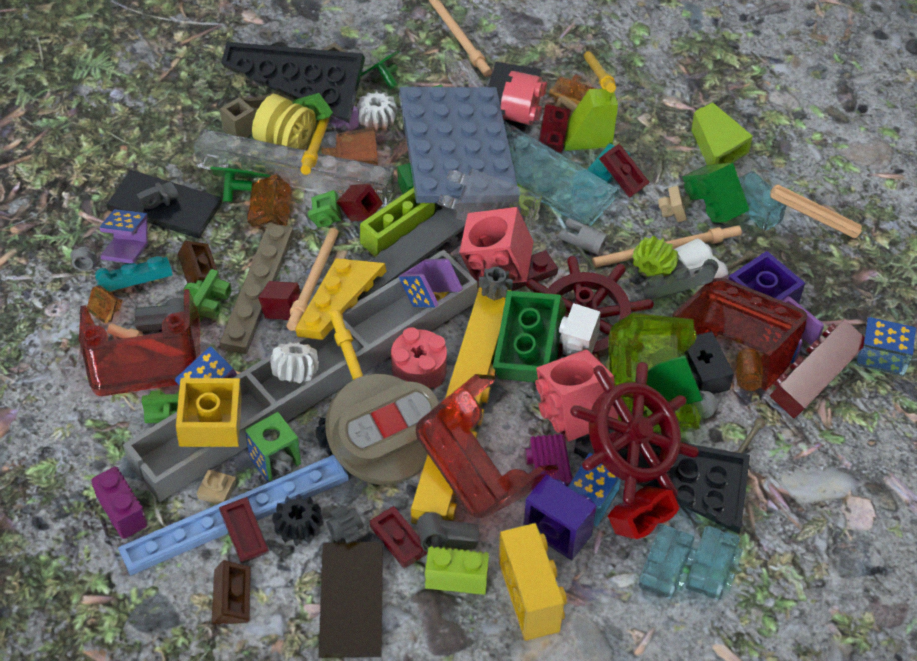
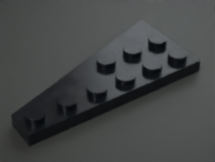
(300, 72)
(706, 484)

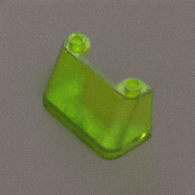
(651, 341)

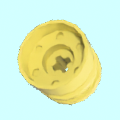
(284, 123)

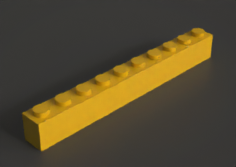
(474, 357)

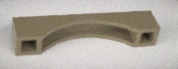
(239, 114)

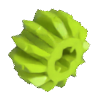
(655, 257)

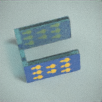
(887, 346)

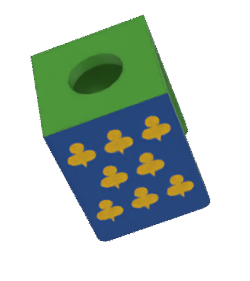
(261, 449)

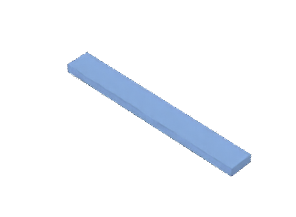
(209, 523)

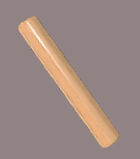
(815, 211)

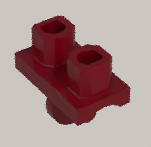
(554, 127)

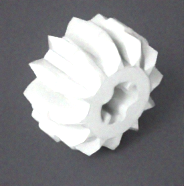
(376, 110)
(294, 362)

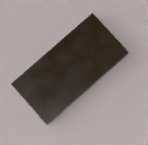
(351, 600)

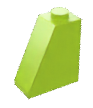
(592, 121)
(719, 136)

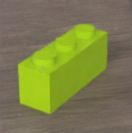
(393, 222)

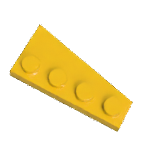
(337, 292)

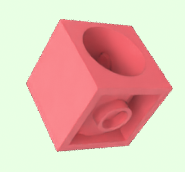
(497, 240)
(567, 384)

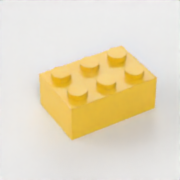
(531, 581)

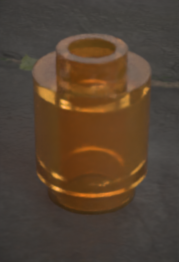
(748, 369)

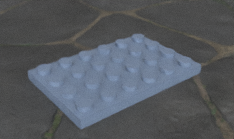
(453, 132)

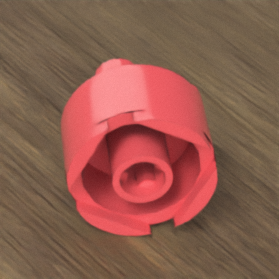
(523, 97)
(419, 357)

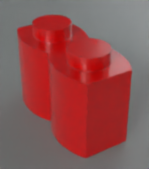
(639, 519)

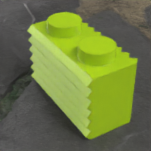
(456, 570)

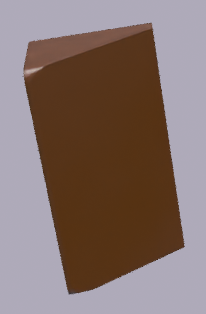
(196, 261)
(231, 593)

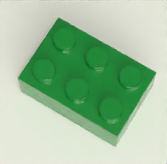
(528, 334)

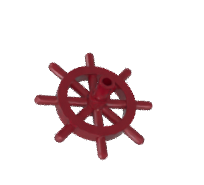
(606, 286)
(634, 432)

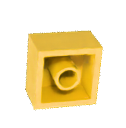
(209, 412)

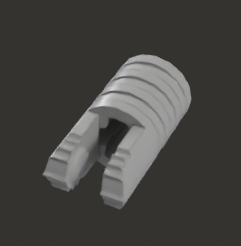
(587, 239)

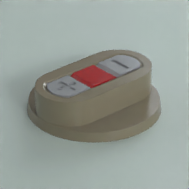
(375, 425)

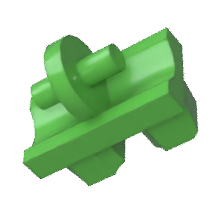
(205, 293)
(159, 406)

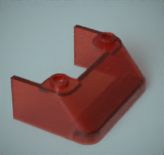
(750, 320)
(140, 360)
(462, 460)

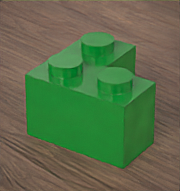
(720, 190)

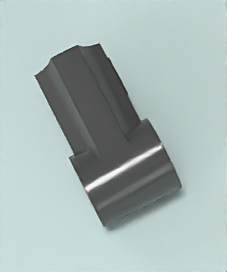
(152, 317)
(441, 533)

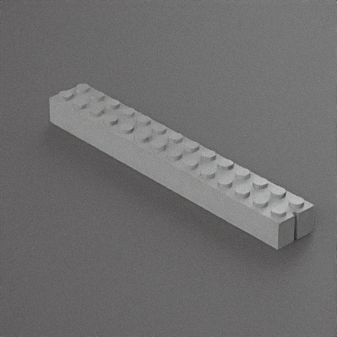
(374, 327)

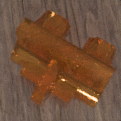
(570, 88)

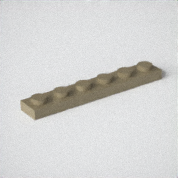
(264, 268)

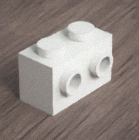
(579, 330)

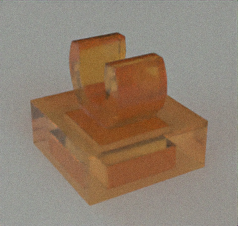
(103, 304)

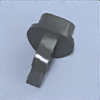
(156, 195)

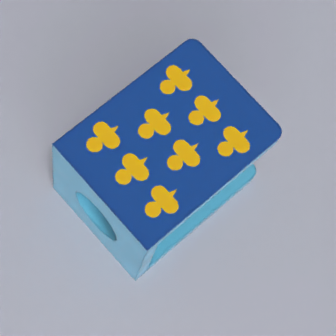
(597, 485)

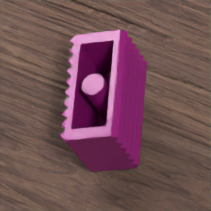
(549, 451)
(119, 502)

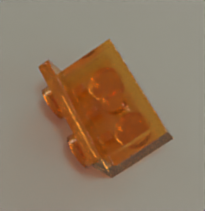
(269, 201)

